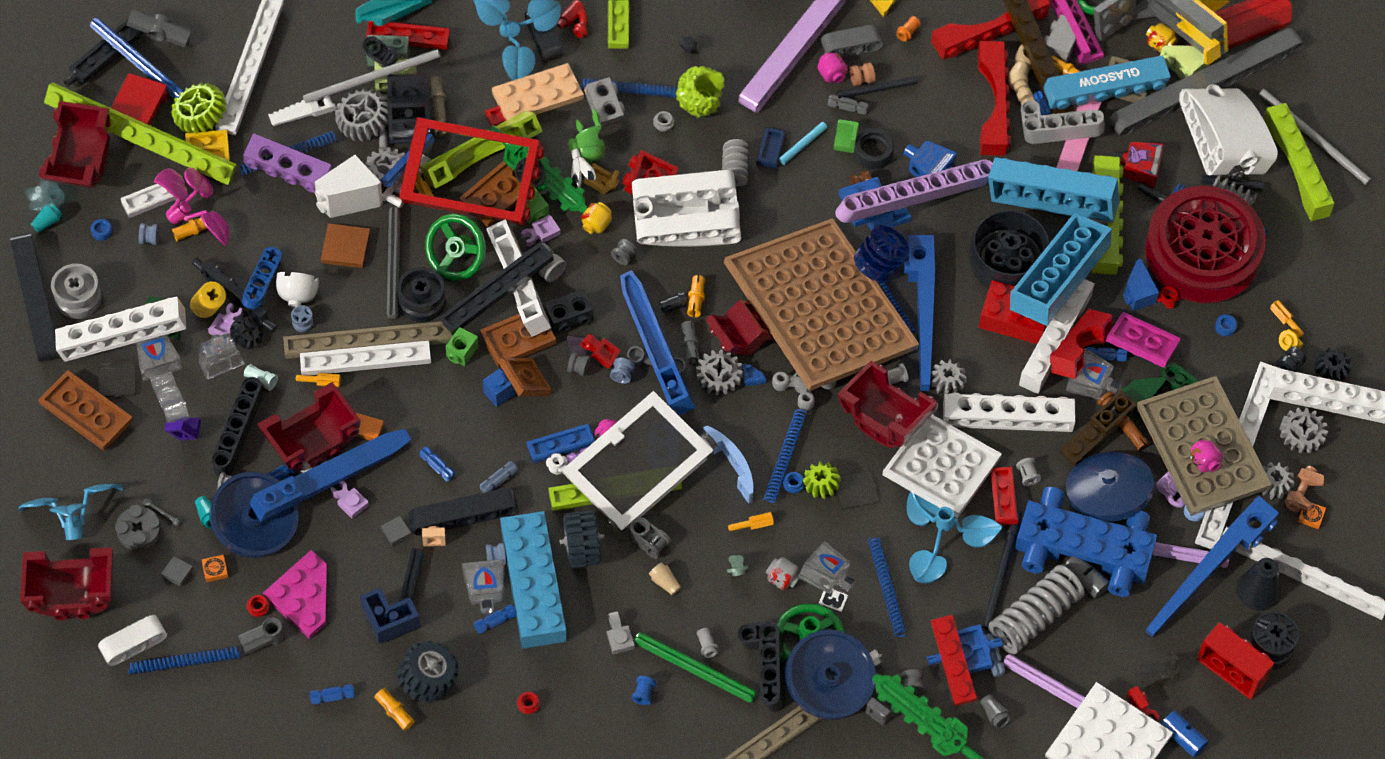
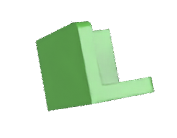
(846, 136)

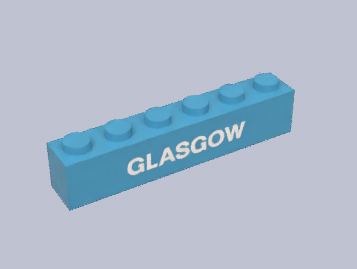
(1106, 82)

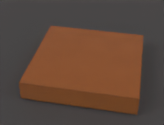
(345, 245)
(525, 377)

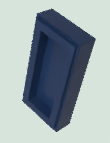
(771, 148)

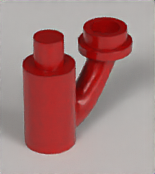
(570, 14)

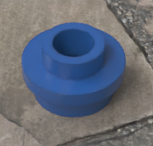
(793, 477)

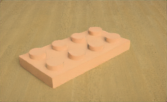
(538, 92)

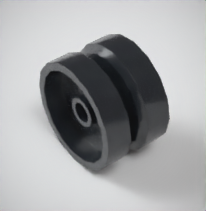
(421, 294)

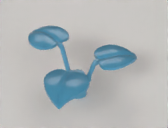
(518, 60)
(71, 524)
(977, 533)

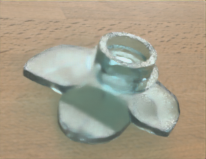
(43, 195)

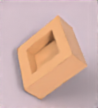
(433, 536)

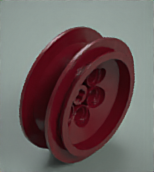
(1184, 268)

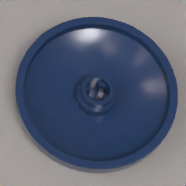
(1110, 486)
(239, 526)
(830, 674)

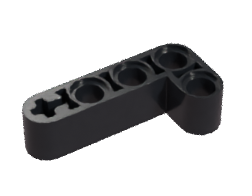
(767, 666)

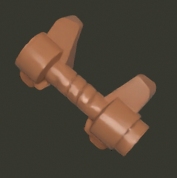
(1307, 477)

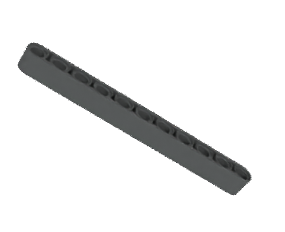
(1221, 74)

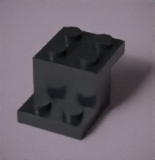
(406, 101)

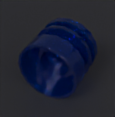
(881, 253)

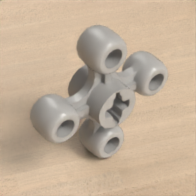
(806, 399)

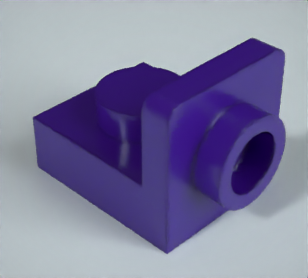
(184, 429)

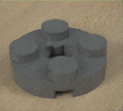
(137, 516)

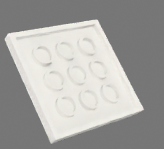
(942, 465)
(1108, 730)

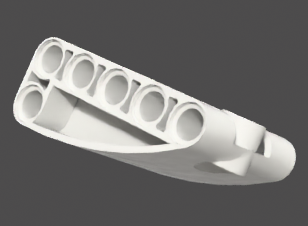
(1227, 130)
(687, 209)

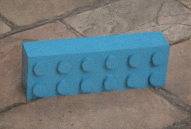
(1054, 189)
(1060, 269)
(533, 580)

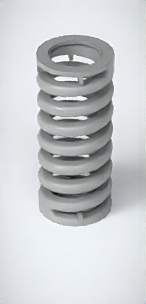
(1038, 611)

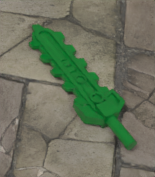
(560, 188)
(947, 735)

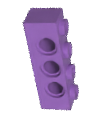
(280, 154)

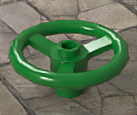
(456, 246)
(808, 624)

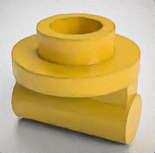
(1289, 338)

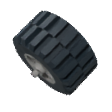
(581, 539)
(427, 671)

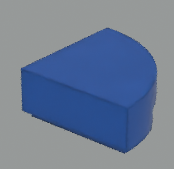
(752, 376)

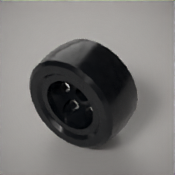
(1013, 234)

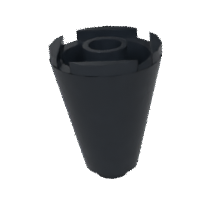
(1260, 585)

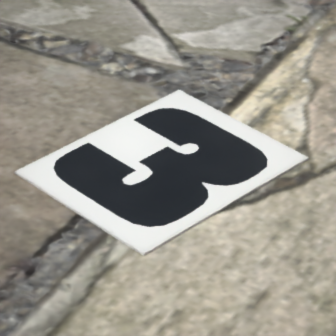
(833, 600)

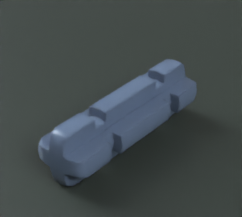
(499, 477)
(998, 667)

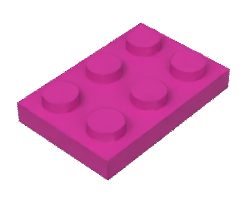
(1143, 339)

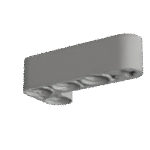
(1059, 126)

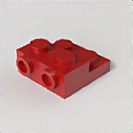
(647, 166)

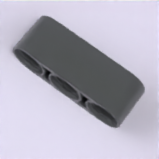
(853, 41)

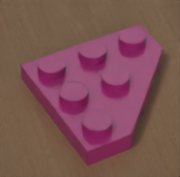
(302, 594)

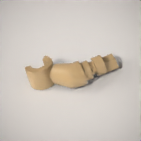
(1018, 76)

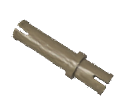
(437, 98)

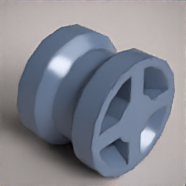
(149, 234)
(298, 314)
(622, 370)
(496, 552)

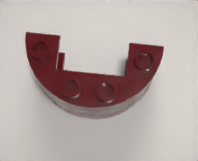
(79, 146)
(883, 410)
(315, 432)
(67, 586)

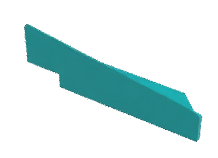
(387, 10)

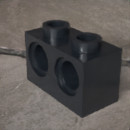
(566, 307)

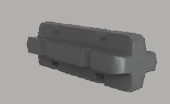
(847, 104)

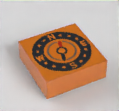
(1312, 517)
(214, 568)

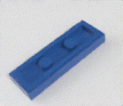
(560, 443)

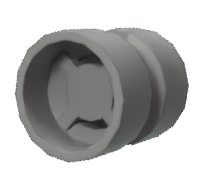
(553, 269)

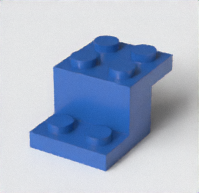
(890, 218)

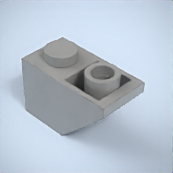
(1061, 40)

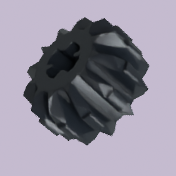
(1332, 365)

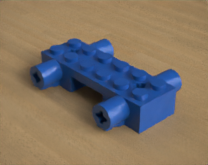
(1120, 549)

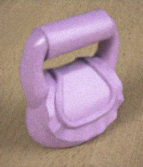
(1167, 487)

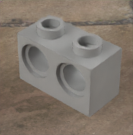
(601, 102)

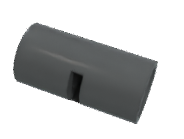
(1089, 577)

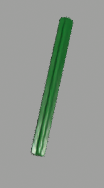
(695, 667)

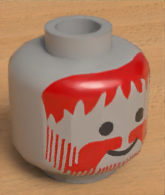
(782, 573)

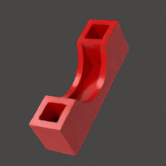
(1069, 356)

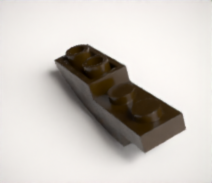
(1099, 428)

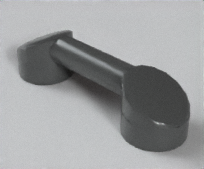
(637, 356)

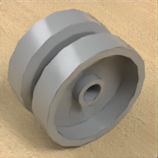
(76, 291)

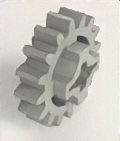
(382, 162)
(708, 372)
(1313, 429)

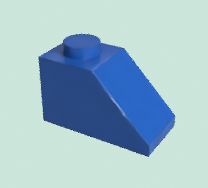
(1140, 288)
(498, 387)

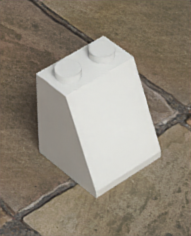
(348, 189)

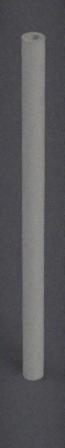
(372, 76)
(1320, 141)

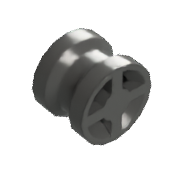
(623, 252)
(578, 364)
(914, 678)

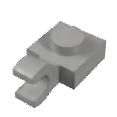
(619, 637)

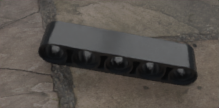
(237, 417)
(464, 510)

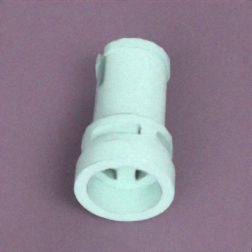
(267, 379)

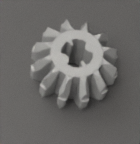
(948, 377)
(1282, 483)

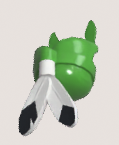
(586, 150)

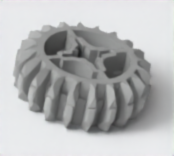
(360, 108)

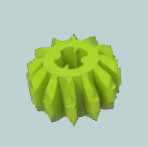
(821, 480)

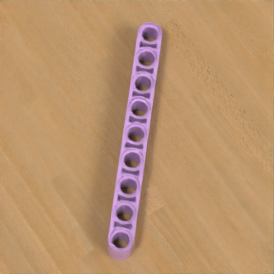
(789, 53)
(914, 191)

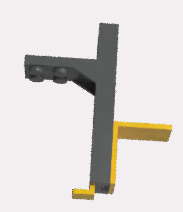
(1189, 18)

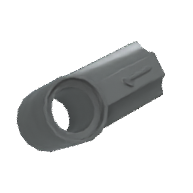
(259, 636)

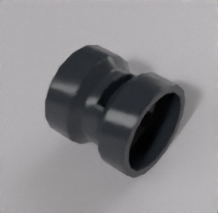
(1292, 359)

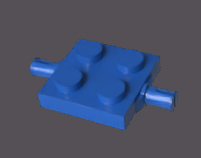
(975, 649)

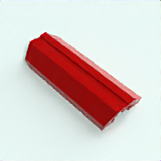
(1255, 19)

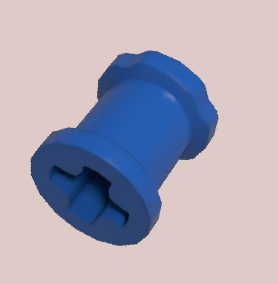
(643, 690)

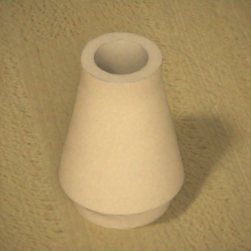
(664, 578)

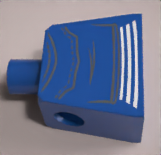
(929, 158)

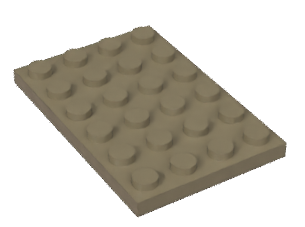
(1196, 414)

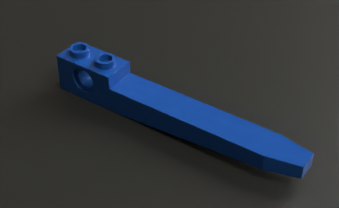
(923, 273)
(656, 345)
(310, 483)
(1237, 534)

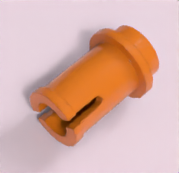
(905, 33)

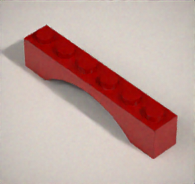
(956, 38)
(992, 65)

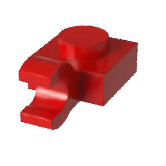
(603, 350)
(1140, 701)

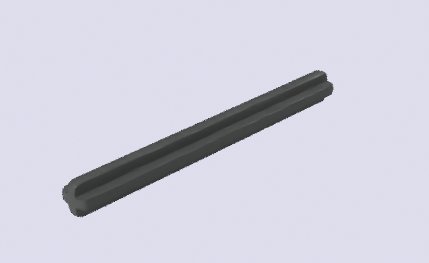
(393, 263)

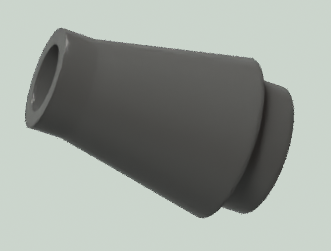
(996, 713)

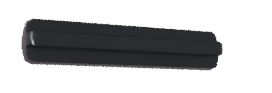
(411, 574)

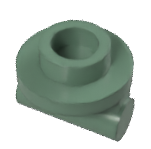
(737, 565)

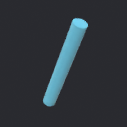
(802, 143)

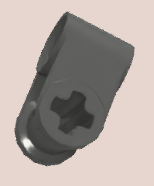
(651, 540)

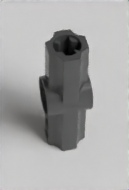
(158, 27)

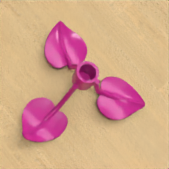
(180, 210)

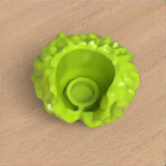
(700, 91)

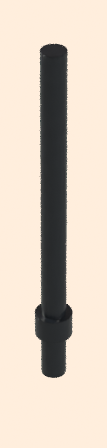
(1011, 532)

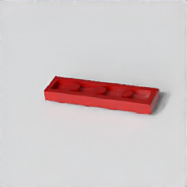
(418, 35)
(953, 660)

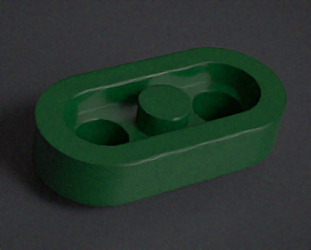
(1180, 376)

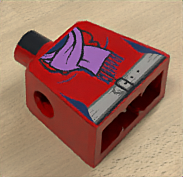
(1141, 162)

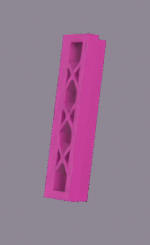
(1081, 45)

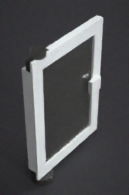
(638, 461)

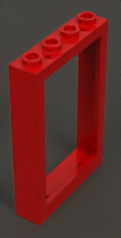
(526, 191)

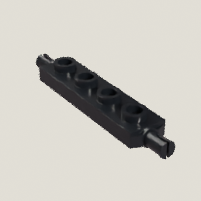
(100, 55)
(235, 294)

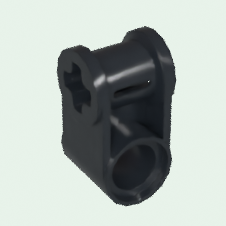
(384, 55)

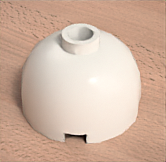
(296, 288)

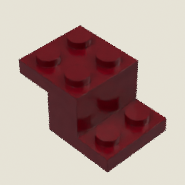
(740, 329)

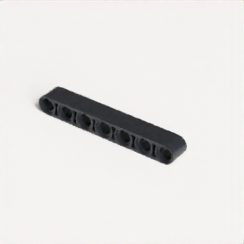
(34, 296)

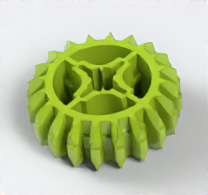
(204, 105)

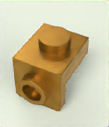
(604, 179)

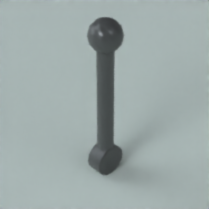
(148, 504)

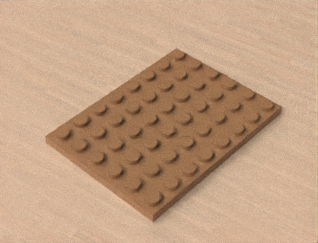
(820, 304)

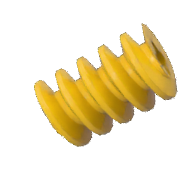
(208, 299)

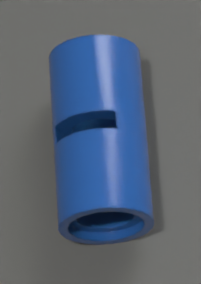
(1184, 734)

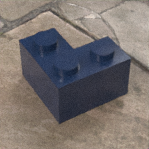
(386, 620)

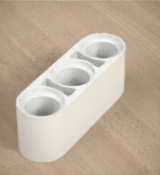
(132, 640)

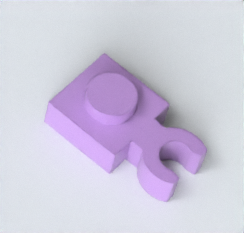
(542, 229)
(223, 322)
(350, 501)

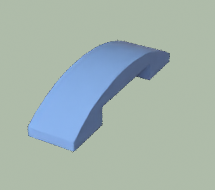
(735, 457)

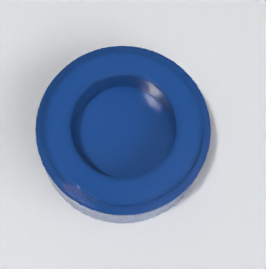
(101, 229)
(1226, 325)

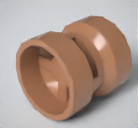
(862, 74)

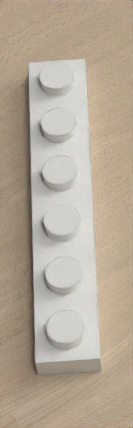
(365, 358)

